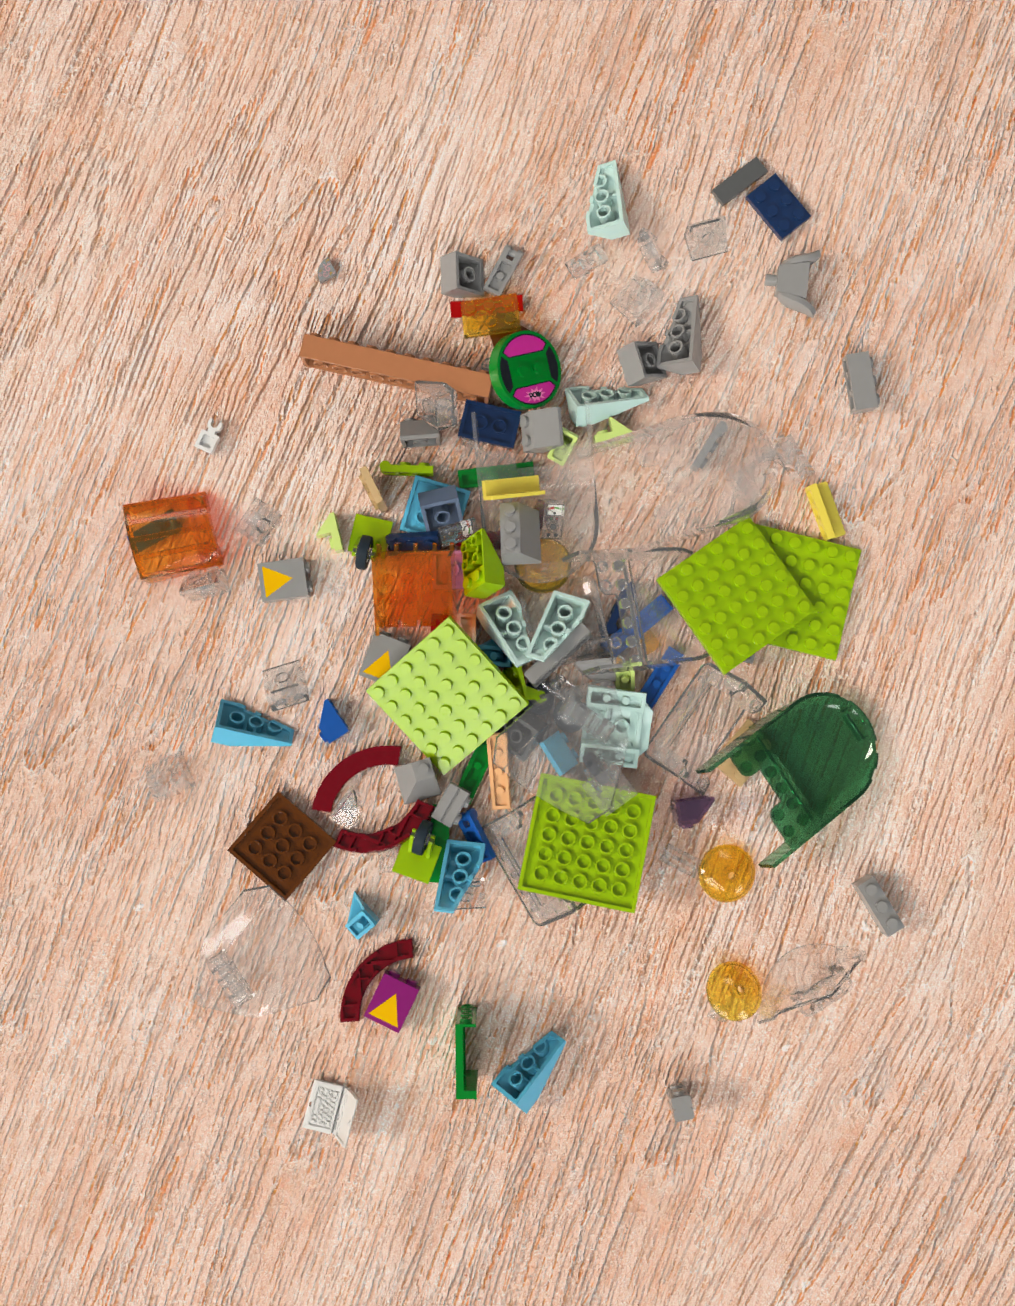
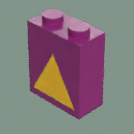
(392, 1000)

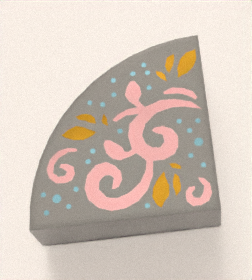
(326, 271)

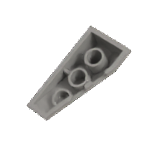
(682, 346)

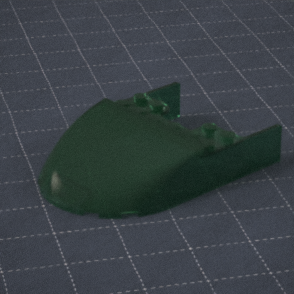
(814, 757)

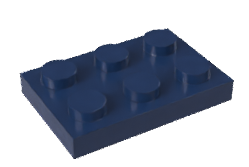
(778, 207)
(495, 424)

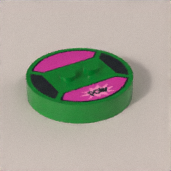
(525, 370)

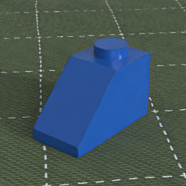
(332, 723)

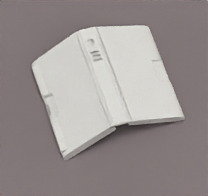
(331, 1110)

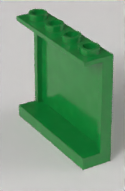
(465, 1079)

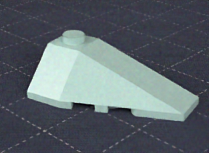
(607, 208)
(602, 402)
(558, 621)
(505, 625)

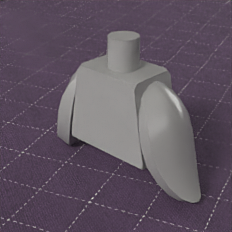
(792, 282)

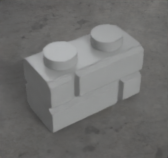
(451, 804)
(680, 1102)

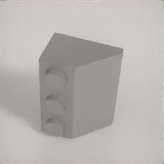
(519, 534)

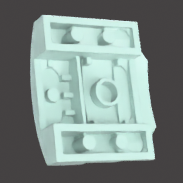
(637, 721)

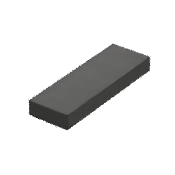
(739, 181)

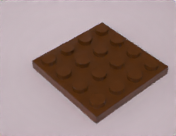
(282, 845)

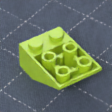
(481, 566)

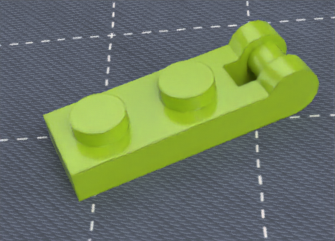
(407, 469)

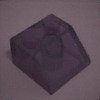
(690, 810)

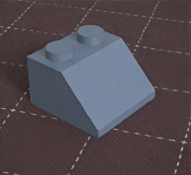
(440, 507)

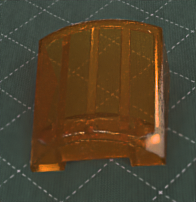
(172, 536)

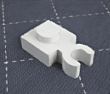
(208, 440)

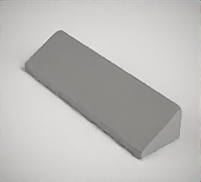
(541, 670)

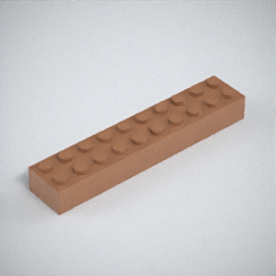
(392, 368)

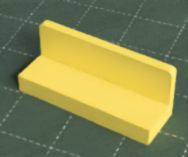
(511, 487)
(825, 511)

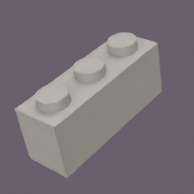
(860, 382)
(878, 905)

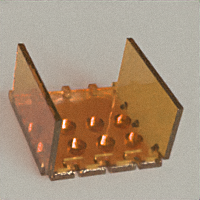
(413, 586)

